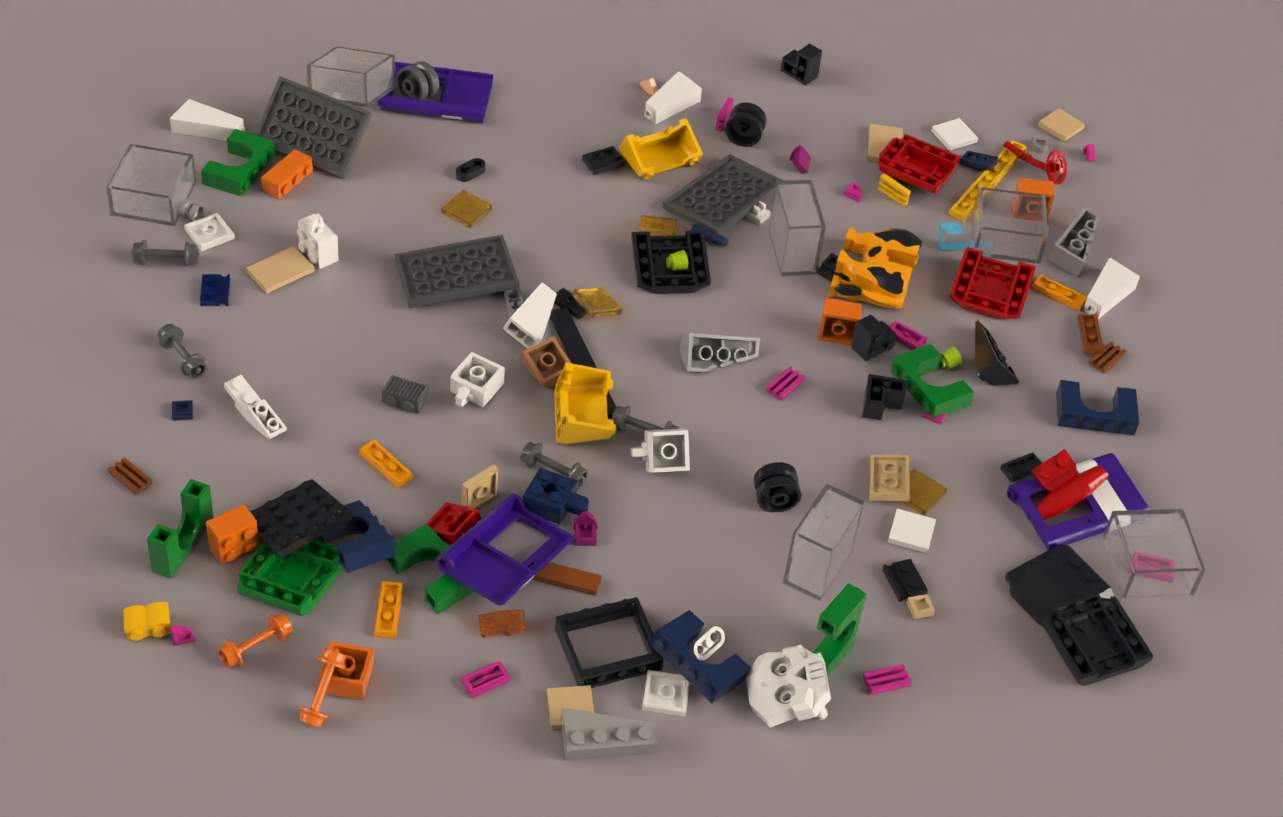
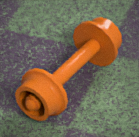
(231, 654)
(312, 715)

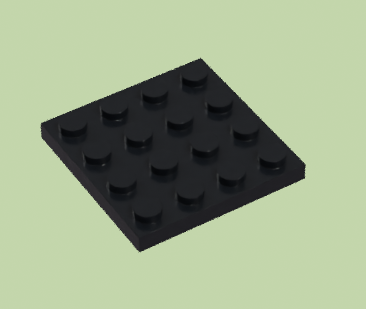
(298, 518)

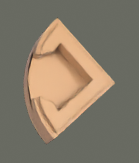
(649, 86)

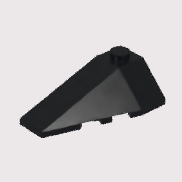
(990, 360)

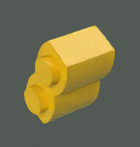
(147, 621)

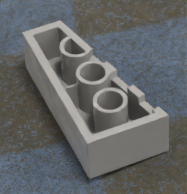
(1074, 244)
(604, 735)

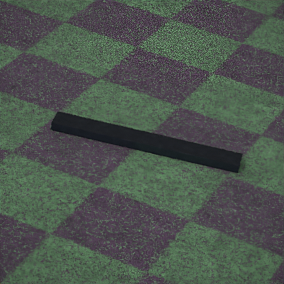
(575, 345)

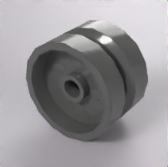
(417, 81)

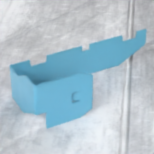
(949, 227)

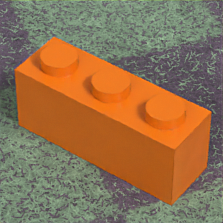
(286, 174)

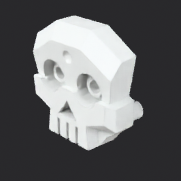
(802, 682)

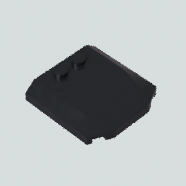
(651, 265)
(1052, 580)
(1096, 638)

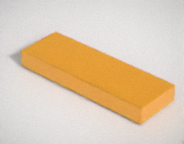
(1059, 292)
(386, 463)
(388, 610)

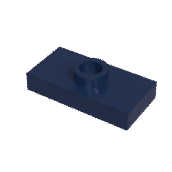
(979, 160)
(710, 236)

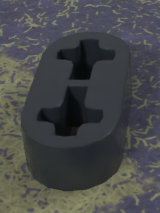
(470, 169)

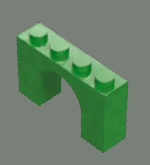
(239, 178)
(933, 399)
(426, 545)
(170, 546)
(840, 625)

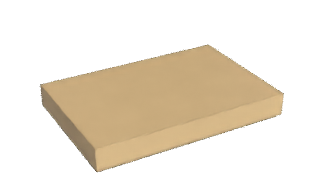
(878, 139)
(280, 269)
(889, 478)

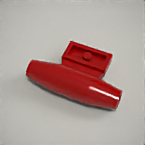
(1064, 484)

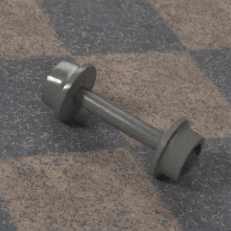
(141, 252)
(170, 337)
(622, 417)
(533, 453)

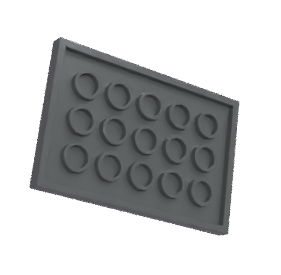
(313, 125)
(722, 194)
(456, 271)

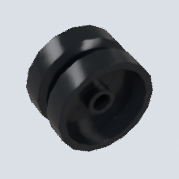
(745, 124)
(777, 487)

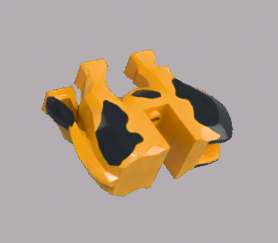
(884, 268)

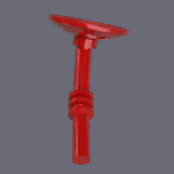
(1051, 167)

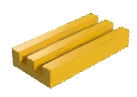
(894, 189)

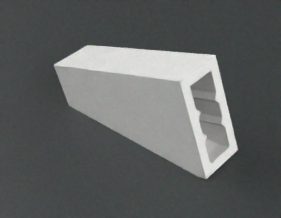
(672, 98)
(204, 121)
(1110, 288)
(531, 318)

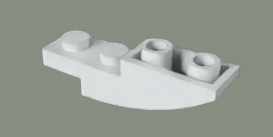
(254, 409)

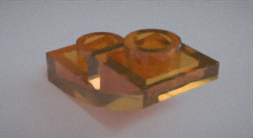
(502, 621)

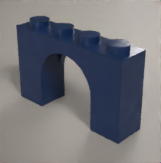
(1074, 414)
(367, 549)
(708, 679)

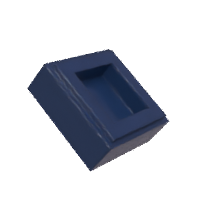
(182, 410)

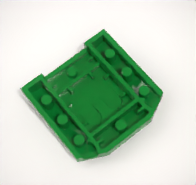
(293, 581)

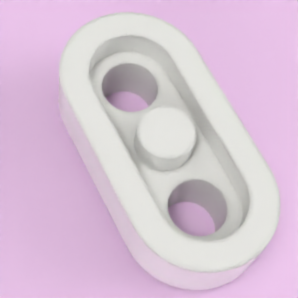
(706, 645)

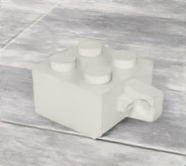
(317, 241)
(476, 380)
(664, 450)

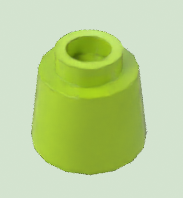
(677, 261)
(950, 358)

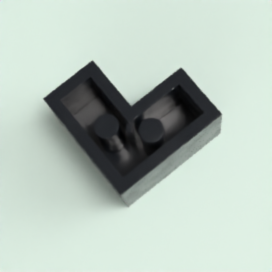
(802, 64)
(872, 338)
(882, 393)

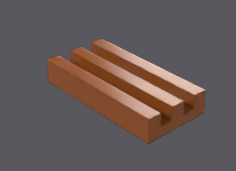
(1120, 354)
(133, 477)

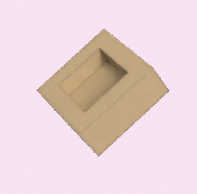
(920, 606)

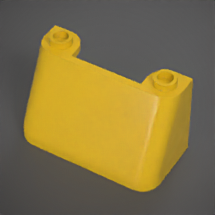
(661, 150)
(582, 405)

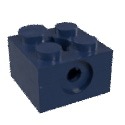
(556, 504)

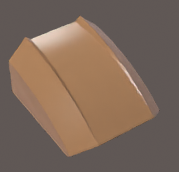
(545, 362)

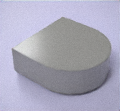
(1039, 145)

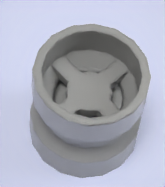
(191, 210)

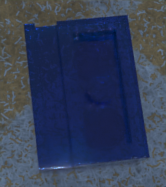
(215, 290)

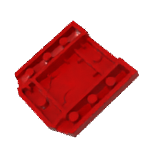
(918, 163)
(991, 285)

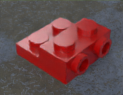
(453, 521)

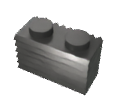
(405, 394)

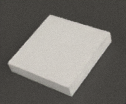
(954, 134)
(209, 231)
(911, 531)
(666, 693)

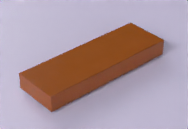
(1090, 334)
(569, 578)

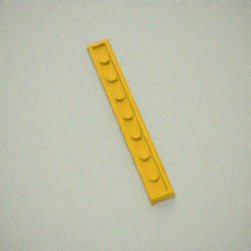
(987, 179)

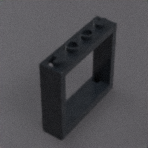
(617, 670)

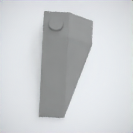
(712, 351)

